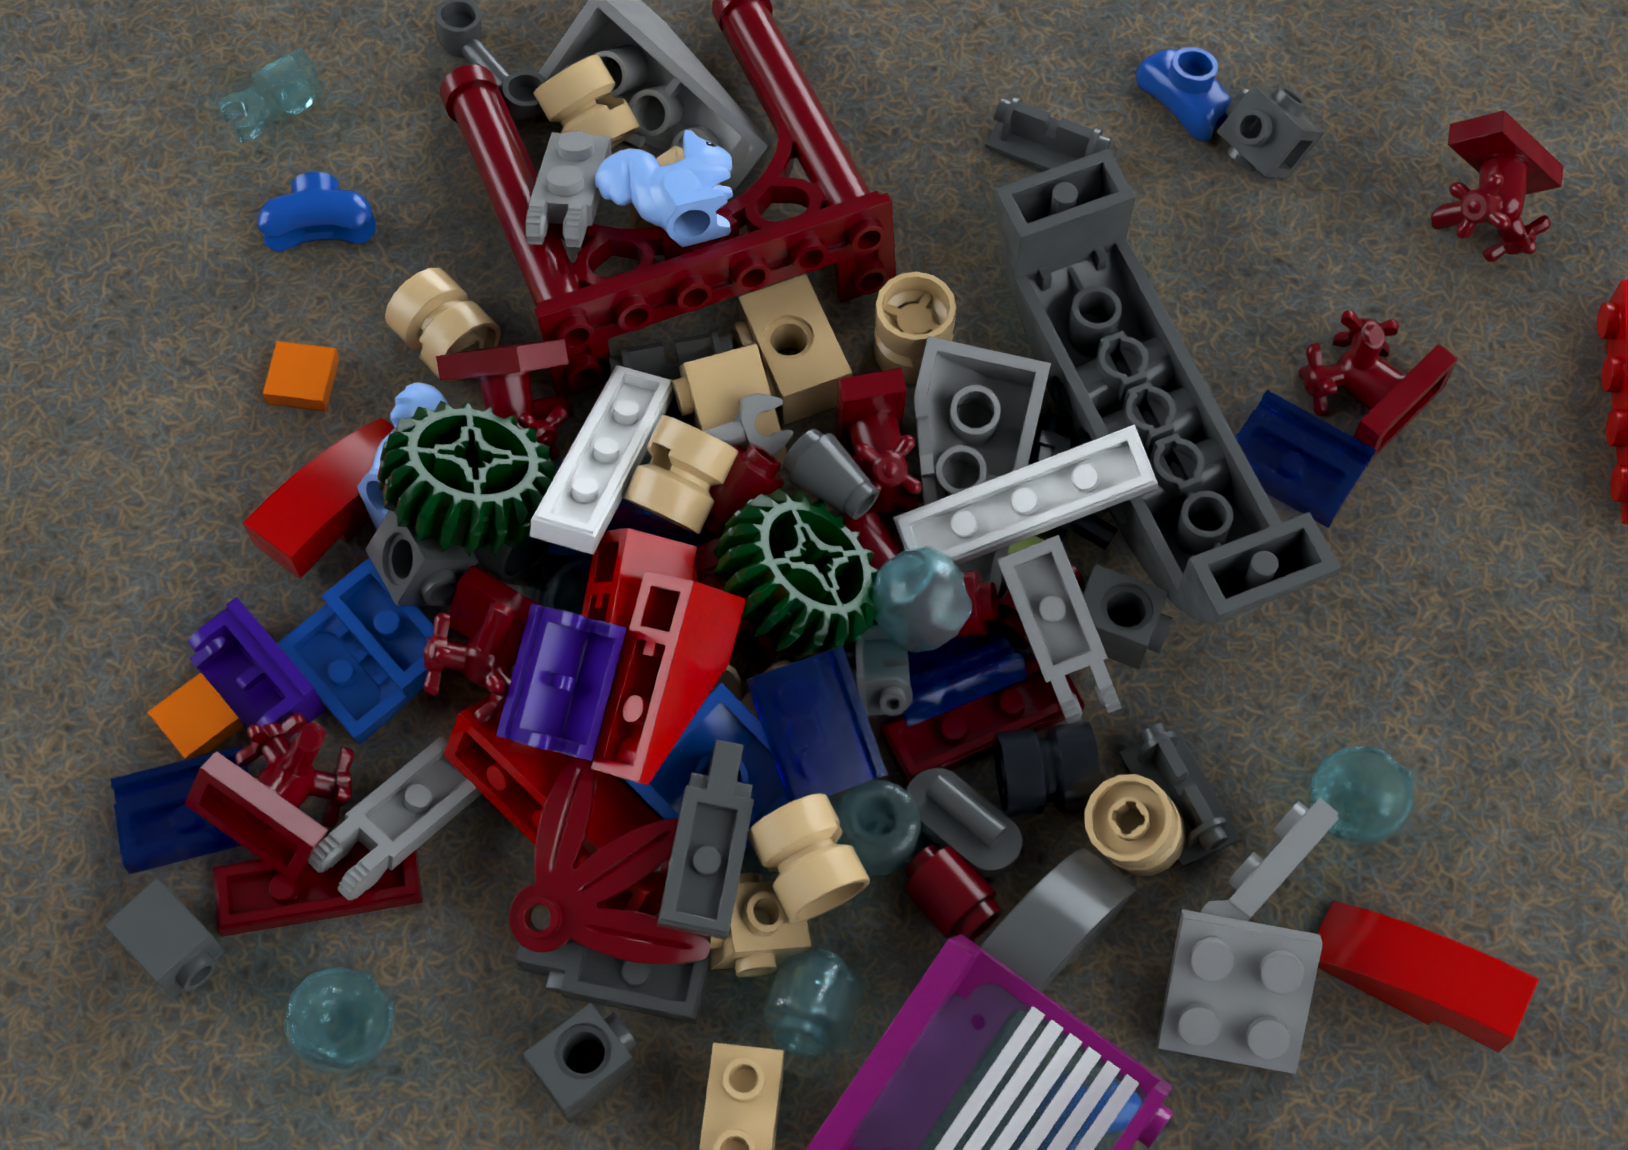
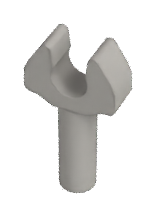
(743, 430)

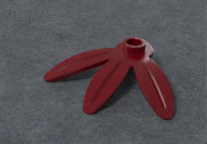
(575, 893)

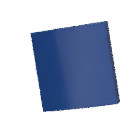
(361, 652)

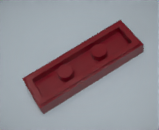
(969, 729)
(258, 897)

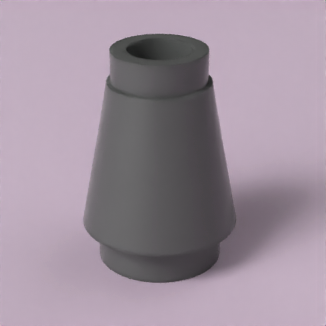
(829, 473)

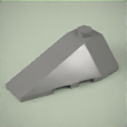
(660, 82)
(975, 423)

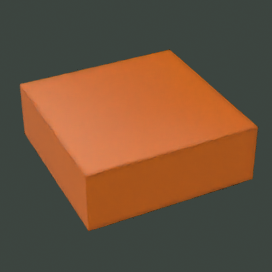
(301, 376)
(195, 718)

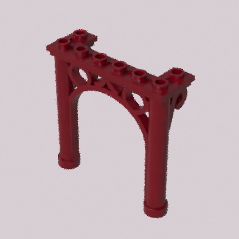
(840, 226)

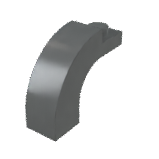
(1059, 918)

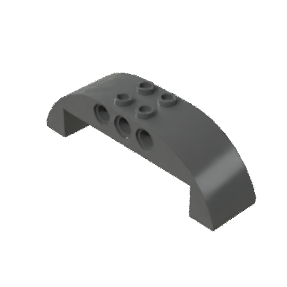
(1123, 364)

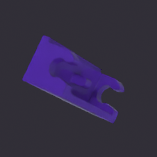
(251, 669)
(561, 682)

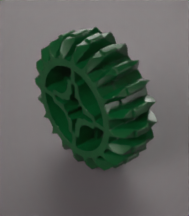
(464, 477)
(799, 573)

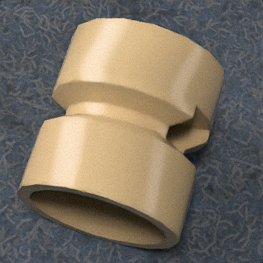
(584, 102)
(905, 315)
(438, 318)
(680, 474)
(1135, 825)
(803, 848)

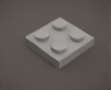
(1239, 991)

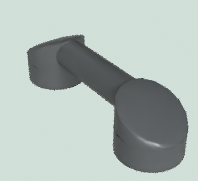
(460, 35)

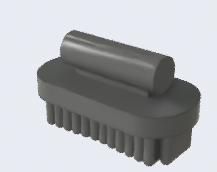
(968, 822)

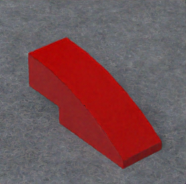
(318, 502)
(1425, 974)

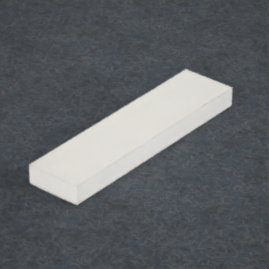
(602, 460)
(1032, 498)

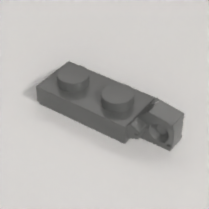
(708, 848)
(597, 978)

